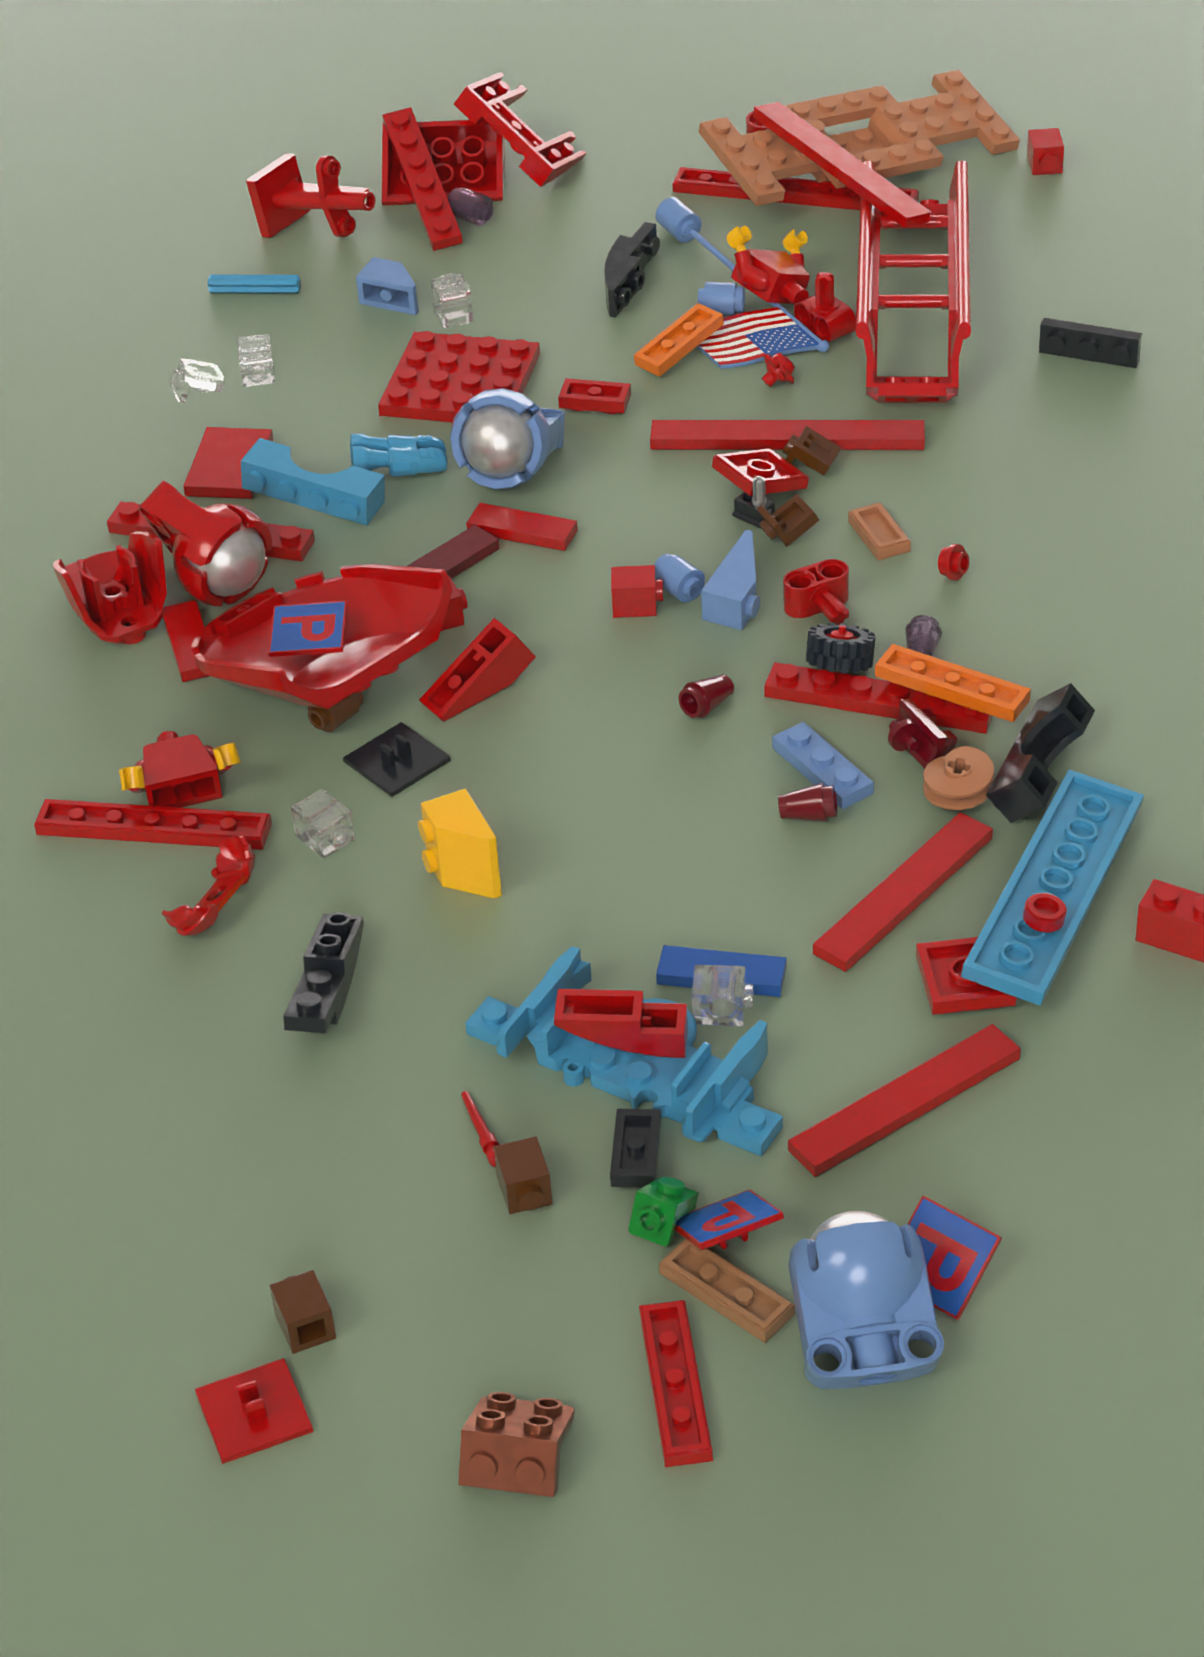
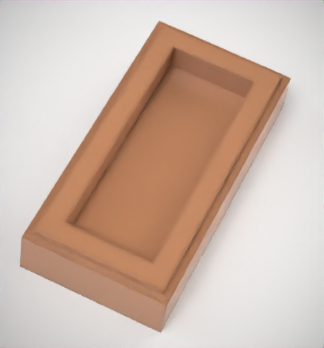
(879, 531)

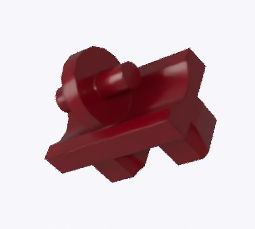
(918, 734)

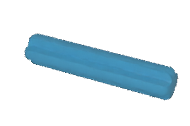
(253, 283)

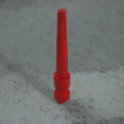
(487, 1139)

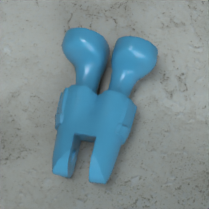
(400, 453)

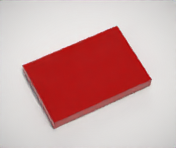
(218, 462)

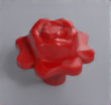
(778, 368)

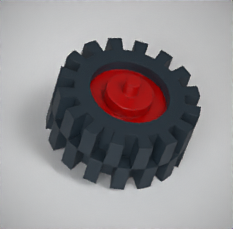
(840, 647)

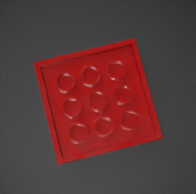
(447, 370)

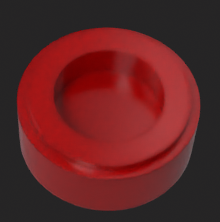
(1044, 912)

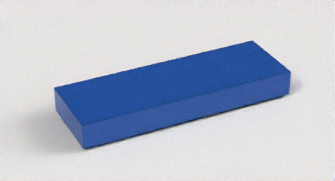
(762, 971)

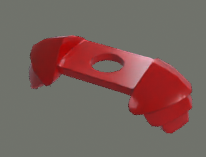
(232, 870)

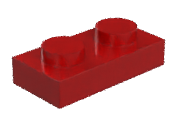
(594, 396)

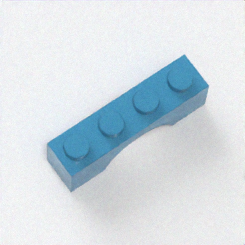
(348, 494)

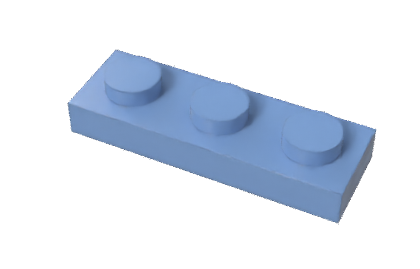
(822, 764)

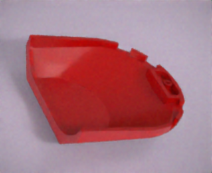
(387, 621)

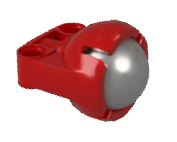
(213, 548)

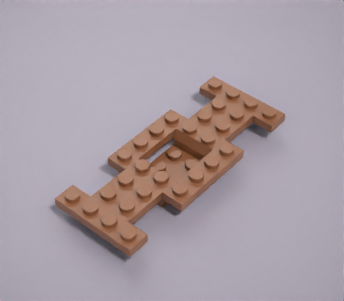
(897, 139)

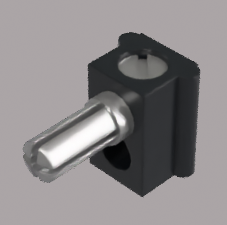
(746, 505)

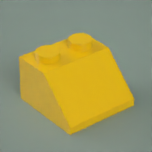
(460, 845)

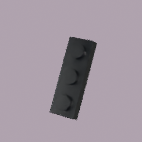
(1090, 342)

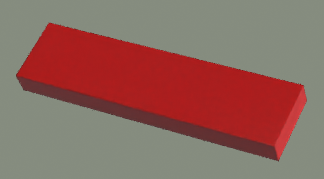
(675, 1384)

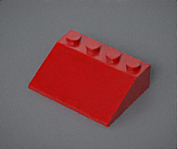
(462, 157)

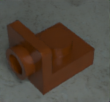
(812, 450)

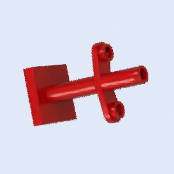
(282, 197)

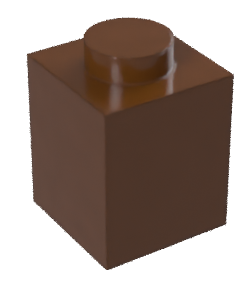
(523, 1175)
(302, 1311)

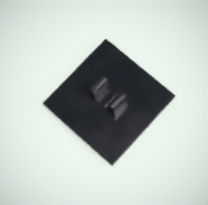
(396, 759)

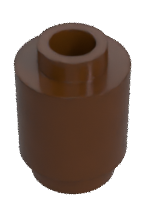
(336, 715)

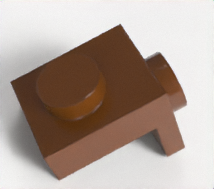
(788, 521)

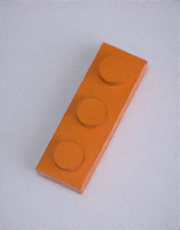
(678, 339)

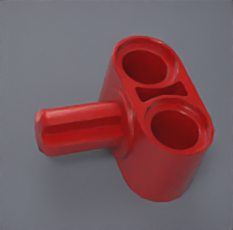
(824, 312)
(817, 590)

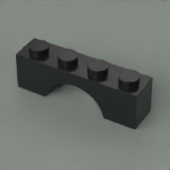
(1024, 779)

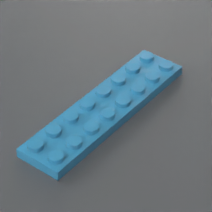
(1065, 859)

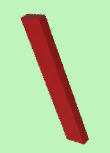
(150, 823)
(902, 892)
(903, 1100)

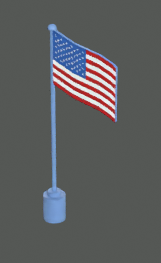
(748, 334)

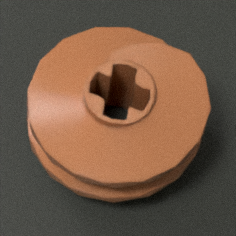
(958, 779)

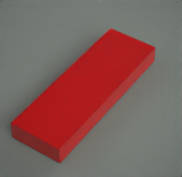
(524, 526)
(183, 625)

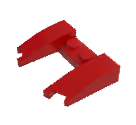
(490, 102)

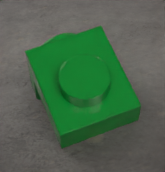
(659, 1208)

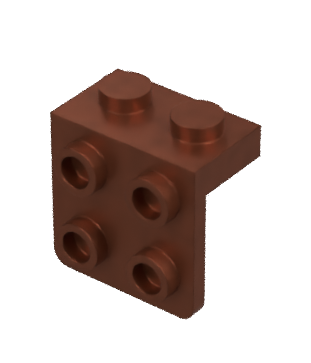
(514, 1444)

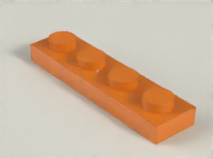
(953, 682)

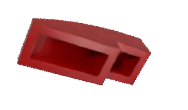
(623, 1021)

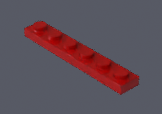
(422, 179)
(287, 542)
(865, 696)

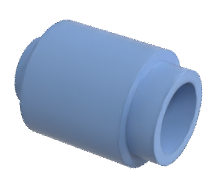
(723, 297)
(679, 577)

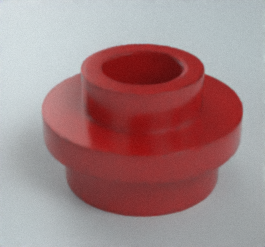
(953, 561)

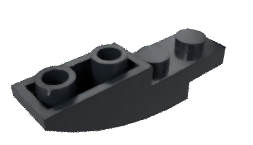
(626, 265)
(326, 975)

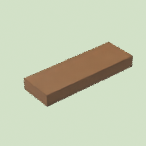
(727, 1290)

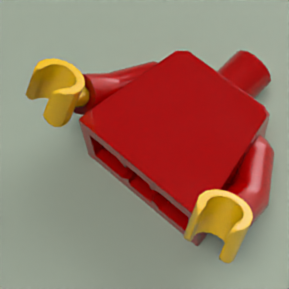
(771, 273)
(179, 770)

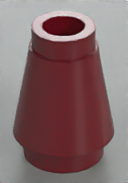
(704, 695)
(809, 803)

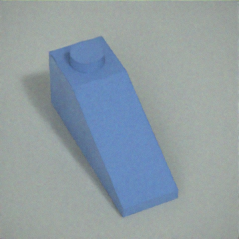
(731, 591)

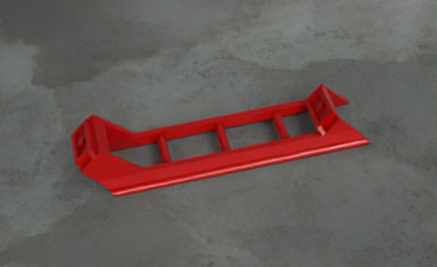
(949, 217)

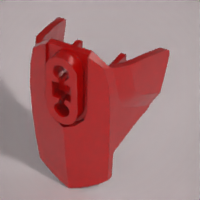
(118, 589)

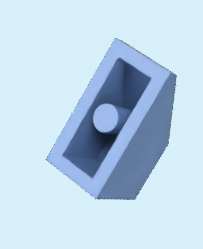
(387, 286)

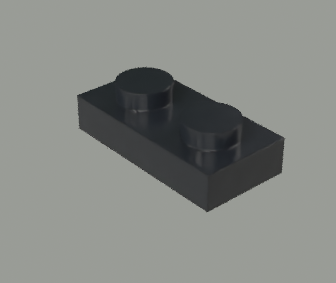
(635, 1147)

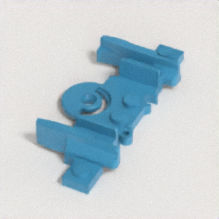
(691, 1090)

